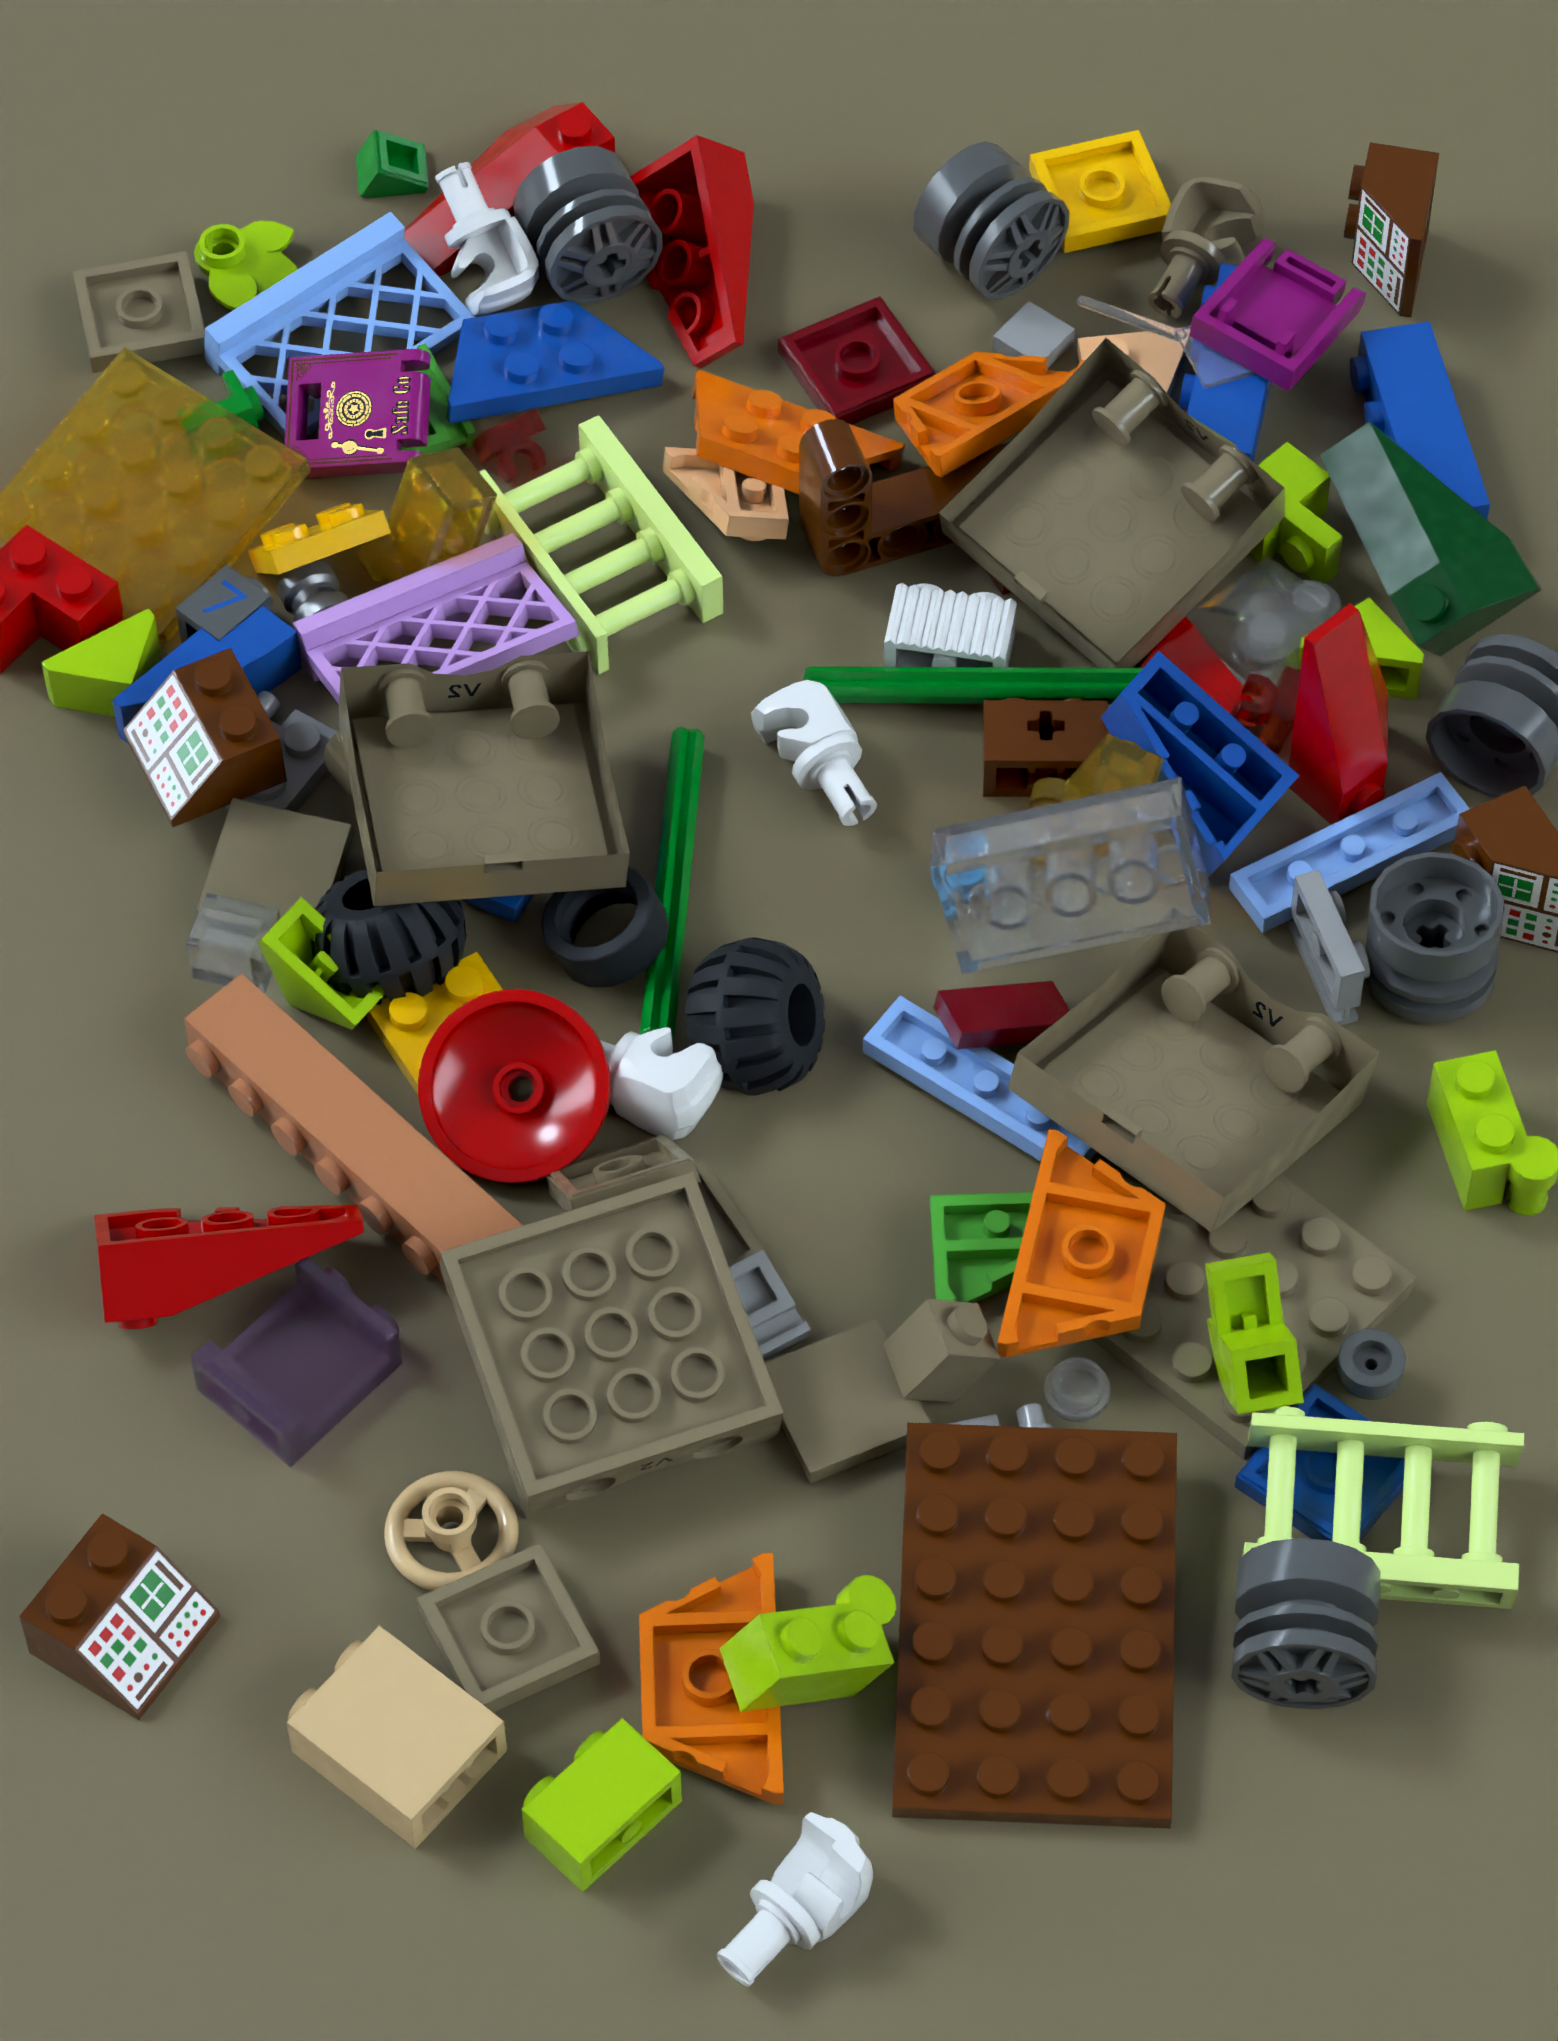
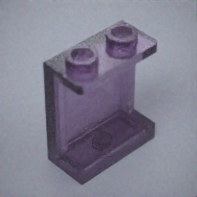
(301, 1363)

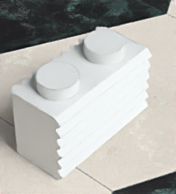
(948, 628)

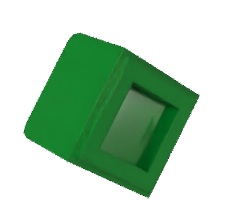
(391, 166)

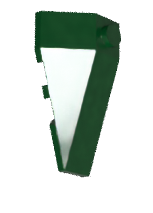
(1430, 548)

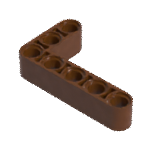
(865, 522)

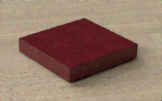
(855, 361)

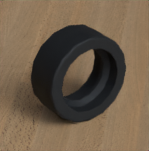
(624, 955)

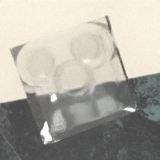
(1261, 618)

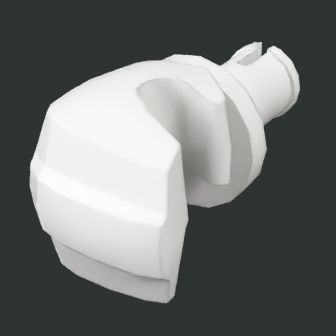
(489, 240)
(820, 741)
(659, 1087)
(806, 1900)

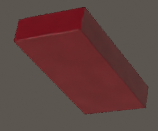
(999, 1013)

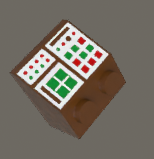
(1392, 220)
(205, 739)
(1520, 851)
(117, 1617)

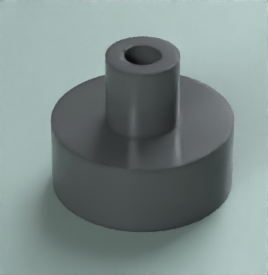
(1371, 1364)

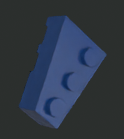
(1222, 765)

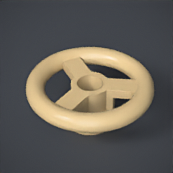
(449, 1498)

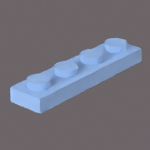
(1351, 849)
(965, 1079)

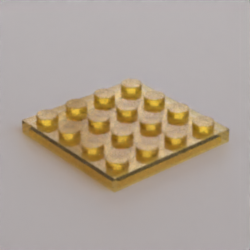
(151, 486)

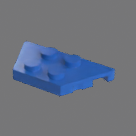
(541, 361)

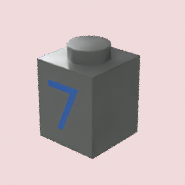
(221, 604)

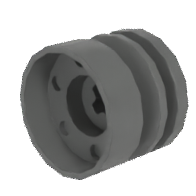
(991, 220)
(587, 224)
(1500, 717)
(1433, 937)
(1306, 1623)

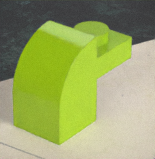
(1301, 535)
(1248, 1335)

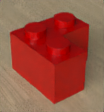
(50, 596)

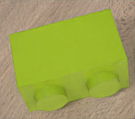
(600, 1803)

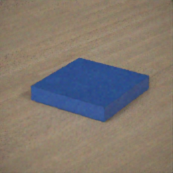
(1317, 1475)

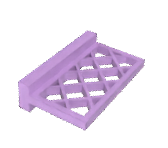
(434, 606)

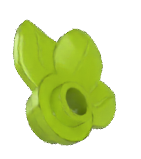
(243, 260)

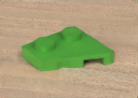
(976, 1242)

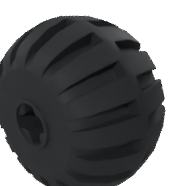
(387, 944)
(758, 1013)

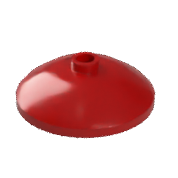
(471, 1078)

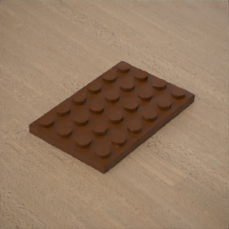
(1037, 1626)

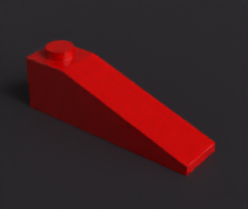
(706, 220)

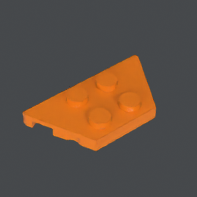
(975, 406)
(762, 432)
(1080, 1255)
(688, 1693)

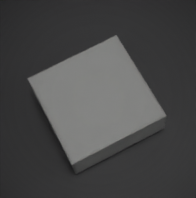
(1034, 334)

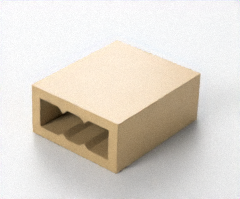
(396, 1735)

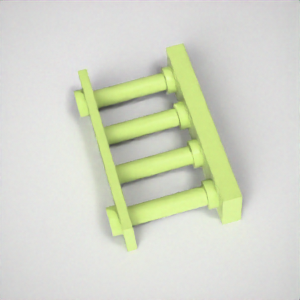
(628, 500)
(1412, 1569)

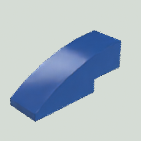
(261, 644)

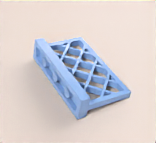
(319, 286)

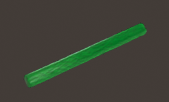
(969, 684)
(674, 876)

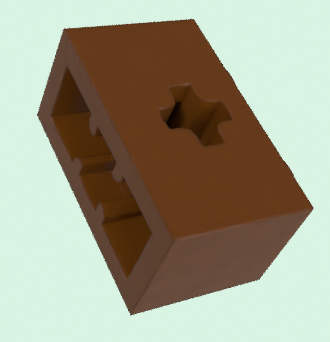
(1036, 741)

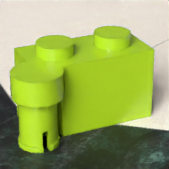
(1487, 1137)
(812, 1650)

